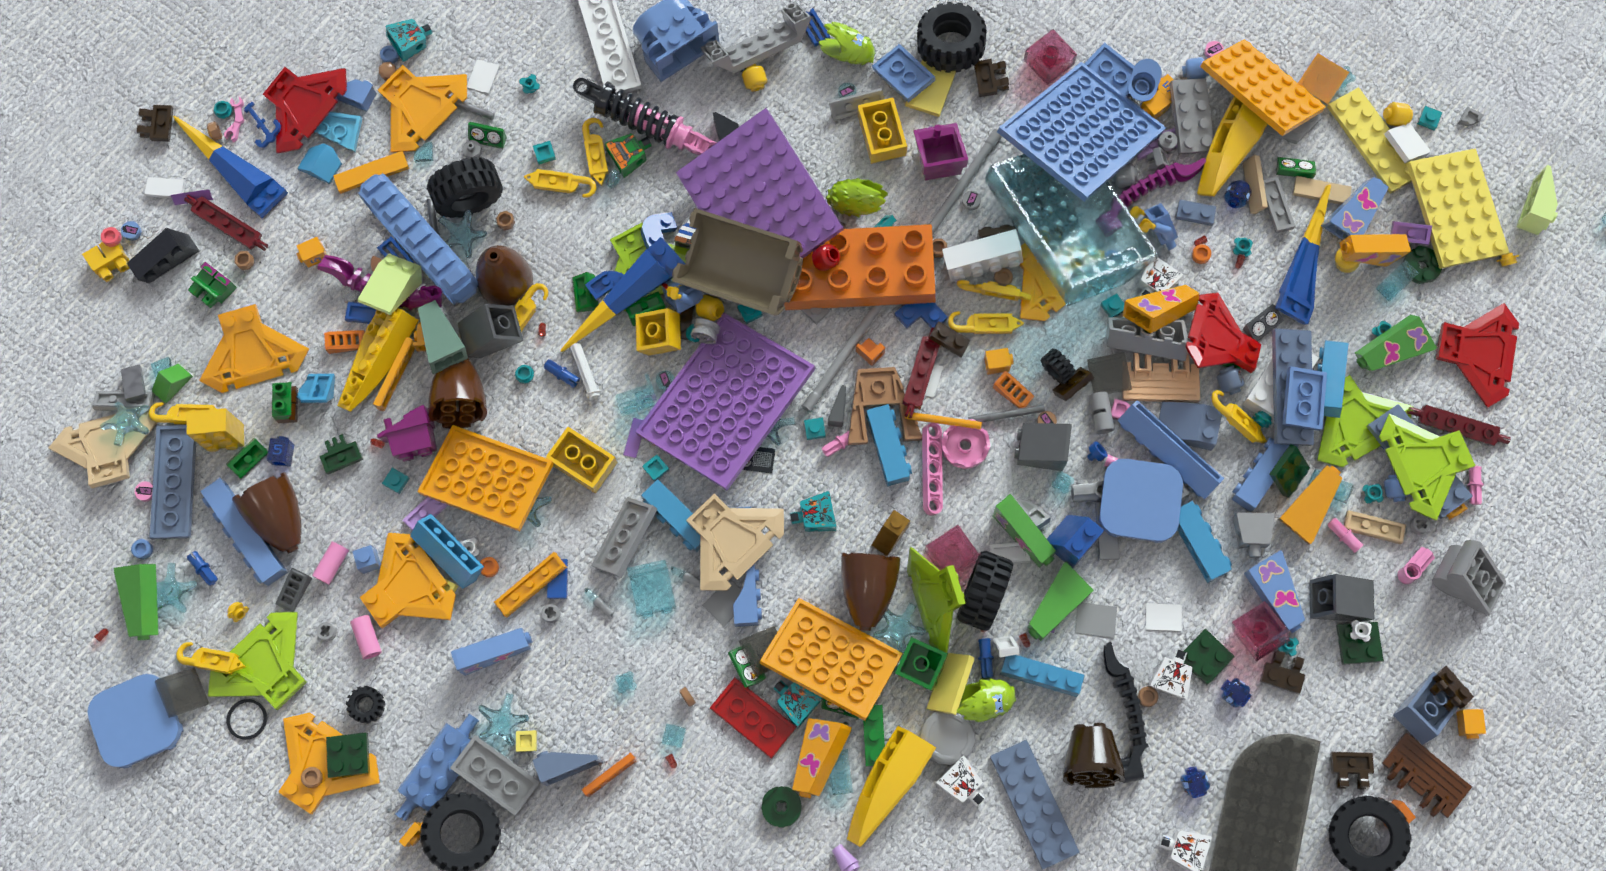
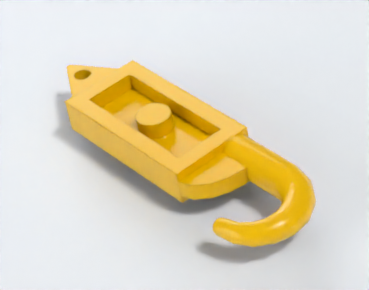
(595, 151)
(559, 181)
(993, 289)
(526, 306)
(986, 323)
(176, 414)
(1239, 419)
(210, 659)

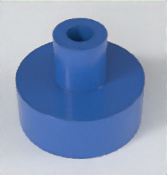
(1097, 452)

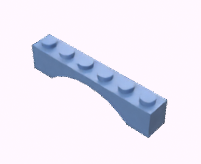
(745, 607)

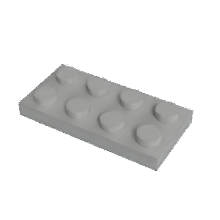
(1191, 115)
(624, 537)
(495, 775)

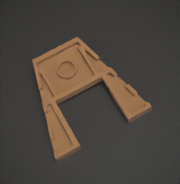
(874, 389)

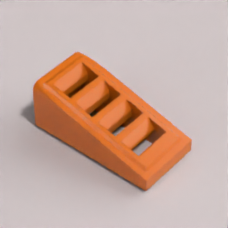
(337, 335)
(1017, 386)

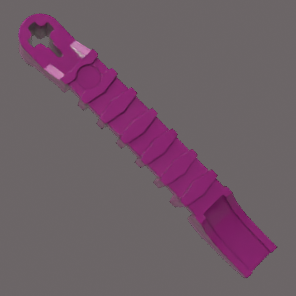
(1171, 173)
(344, 272)

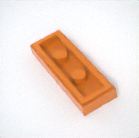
(608, 775)

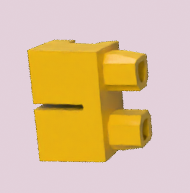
(106, 259)

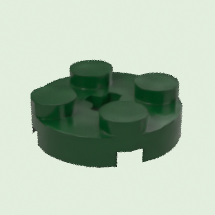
(1425, 255)
(769, 807)

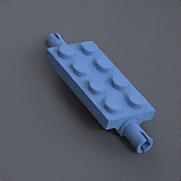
(432, 773)

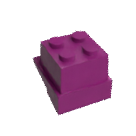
(941, 151)
(411, 435)

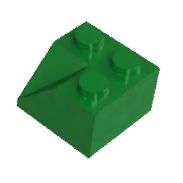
(921, 664)

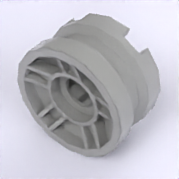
(705, 331)

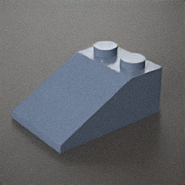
(1192, 423)
(1423, 712)
(558, 766)

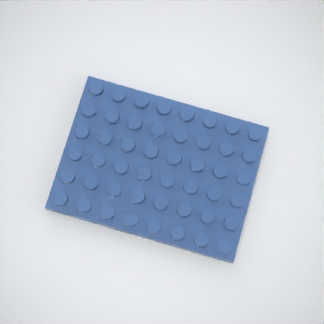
(1081, 131)

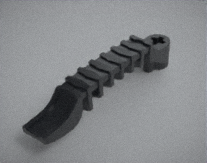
(1132, 764)

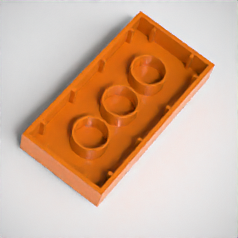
(873, 270)

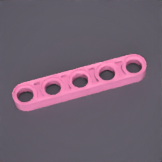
(936, 460)

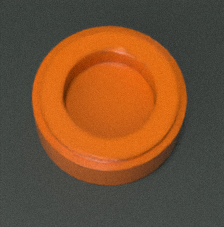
(1201, 254)
(490, 568)

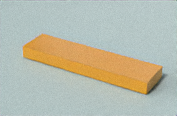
(355, 177)
(394, 375)
(530, 584)

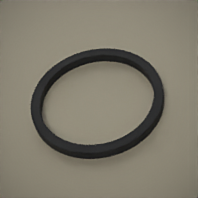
(232, 709)

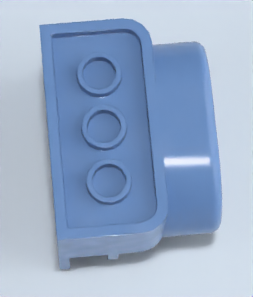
(673, 35)

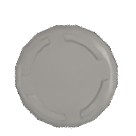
(950, 735)

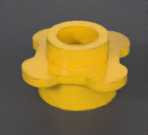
(1508, 259)
(237, 611)

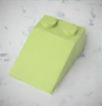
(1539, 204)
(391, 284)

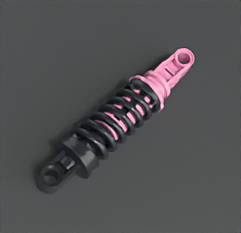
(642, 117)

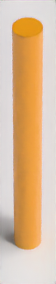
(945, 420)

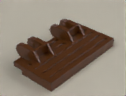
(1427, 775)

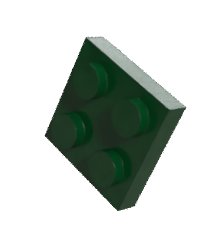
(1289, 471)
(1357, 650)
(1207, 656)
(348, 755)

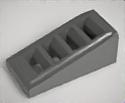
(837, 413)
(306, 579)

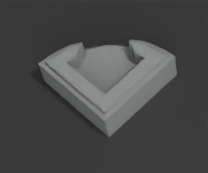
(1470, 117)

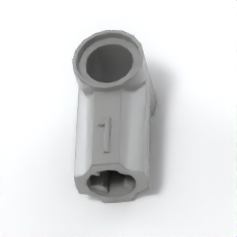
(1086, 492)

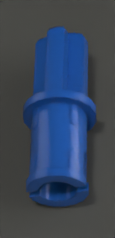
(561, 373)
(202, 568)
(985, 658)

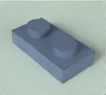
(1196, 212)

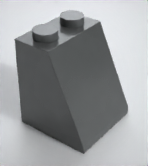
(490, 330)
(1043, 445)
(1342, 598)

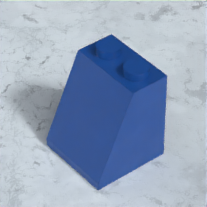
(1074, 538)

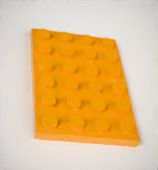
(1263, 87)
(486, 477)
(831, 659)

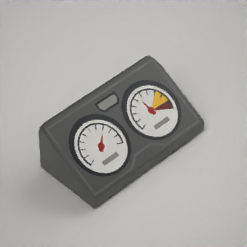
(1263, 323)

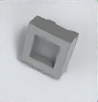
(1160, 158)

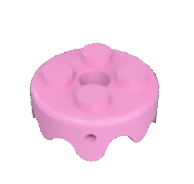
(963, 458)

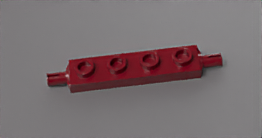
(226, 222)
(920, 375)
(1453, 422)

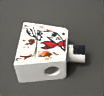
(1158, 277)
(1173, 676)
(961, 782)
(1187, 849)

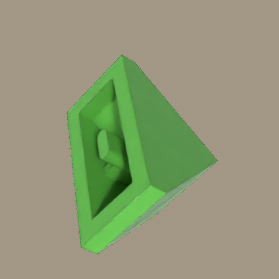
(170, 382)

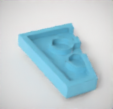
(341, 129)

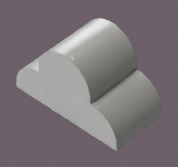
(1470, 576)

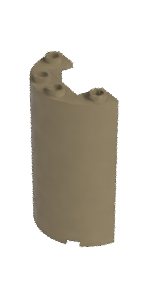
(740, 263)

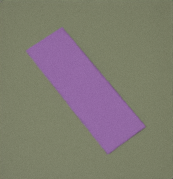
(178, 199)
(633, 440)

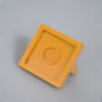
(1323, 78)

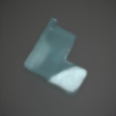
(637, 399)

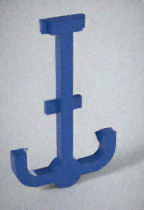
(270, 137)

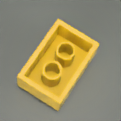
(882, 130)
(215, 429)
(581, 459)

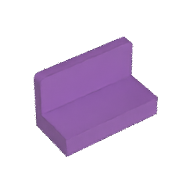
(1415, 232)

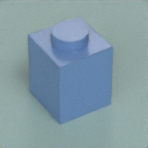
(367, 559)

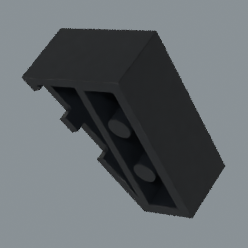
(162, 255)

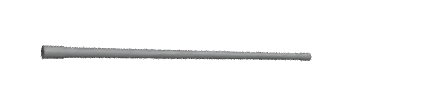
(814, 396)

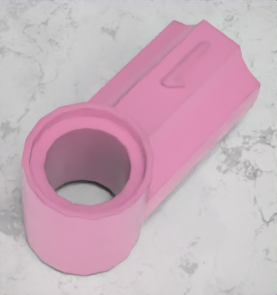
(1416, 565)

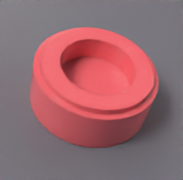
(111, 236)

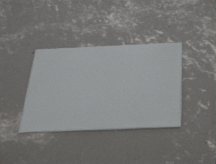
(721, 603)
(1096, 620)

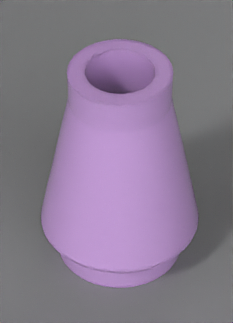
(845, 859)

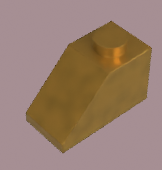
(891, 532)

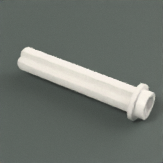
(585, 372)

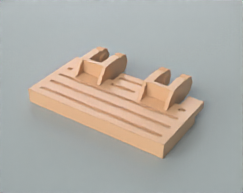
(1161, 384)

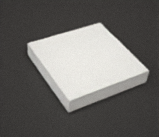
(1407, 143)

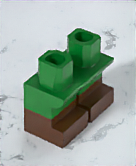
(284, 402)

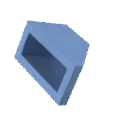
(358, 94)

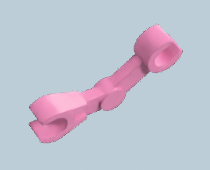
(234, 129)

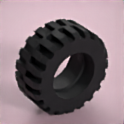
(955, 19)
(464, 186)
(985, 590)
(460, 804)
(1379, 808)

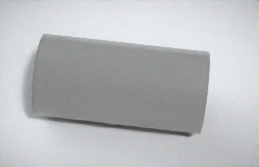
(1101, 413)

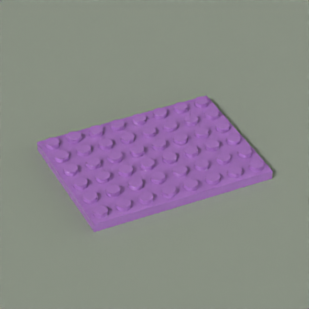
(761, 183)
(725, 401)

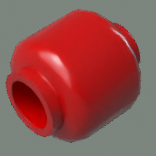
(825, 257)

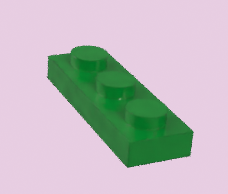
(873, 735)

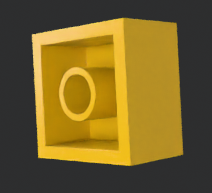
(658, 332)

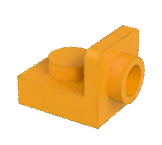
(412, 836)

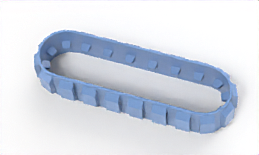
(418, 238)

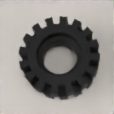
(1058, 366)
(357, 695)

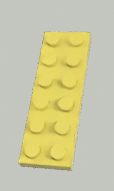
(1367, 133)

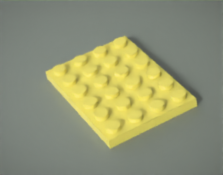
(1458, 208)

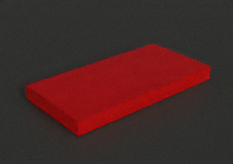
(753, 718)

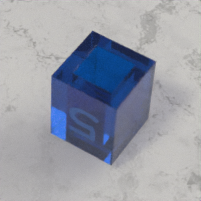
(280, 451)

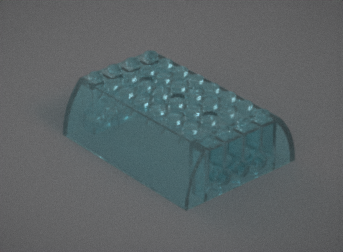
(1092, 232)

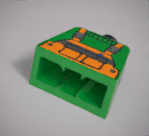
(627, 152)

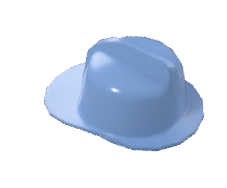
(1144, 80)

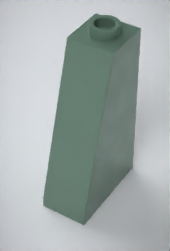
(440, 338)

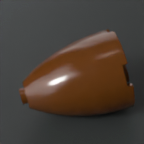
(503, 275)
(461, 384)
(272, 512)
(868, 586)

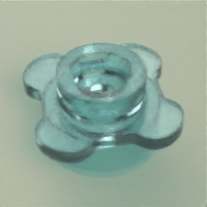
(1350, 77)
(1061, 476)
(631, 685)

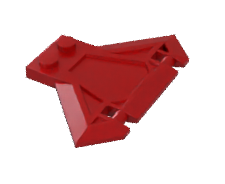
(303, 103)
(1218, 338)
(1482, 351)

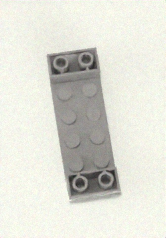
(763, 44)

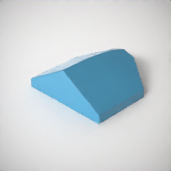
(321, 163)
(317, 388)

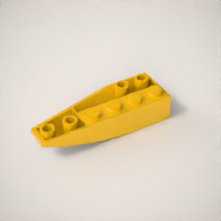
(1232, 142)
(376, 355)
(888, 782)

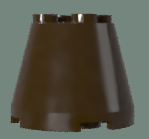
(1092, 758)

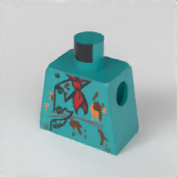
(407, 37)
(816, 514)
(796, 701)

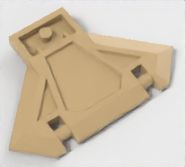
(97, 451)
(732, 539)

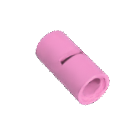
(330, 563)
(365, 637)

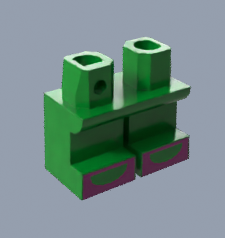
(213, 283)

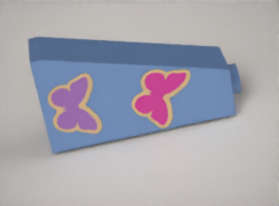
(1357, 211)
(1275, 587)
(491, 651)

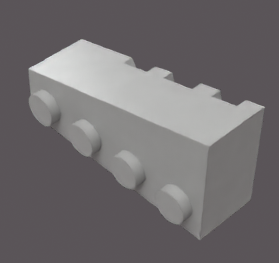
(1165, 342)

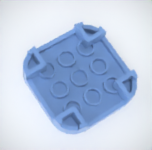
(1141, 500)
(132, 722)

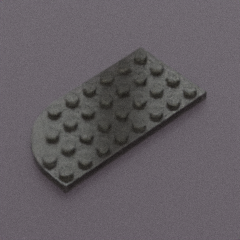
(1266, 805)

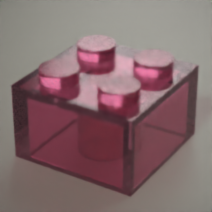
(1050, 56)
(952, 549)
(1260, 631)

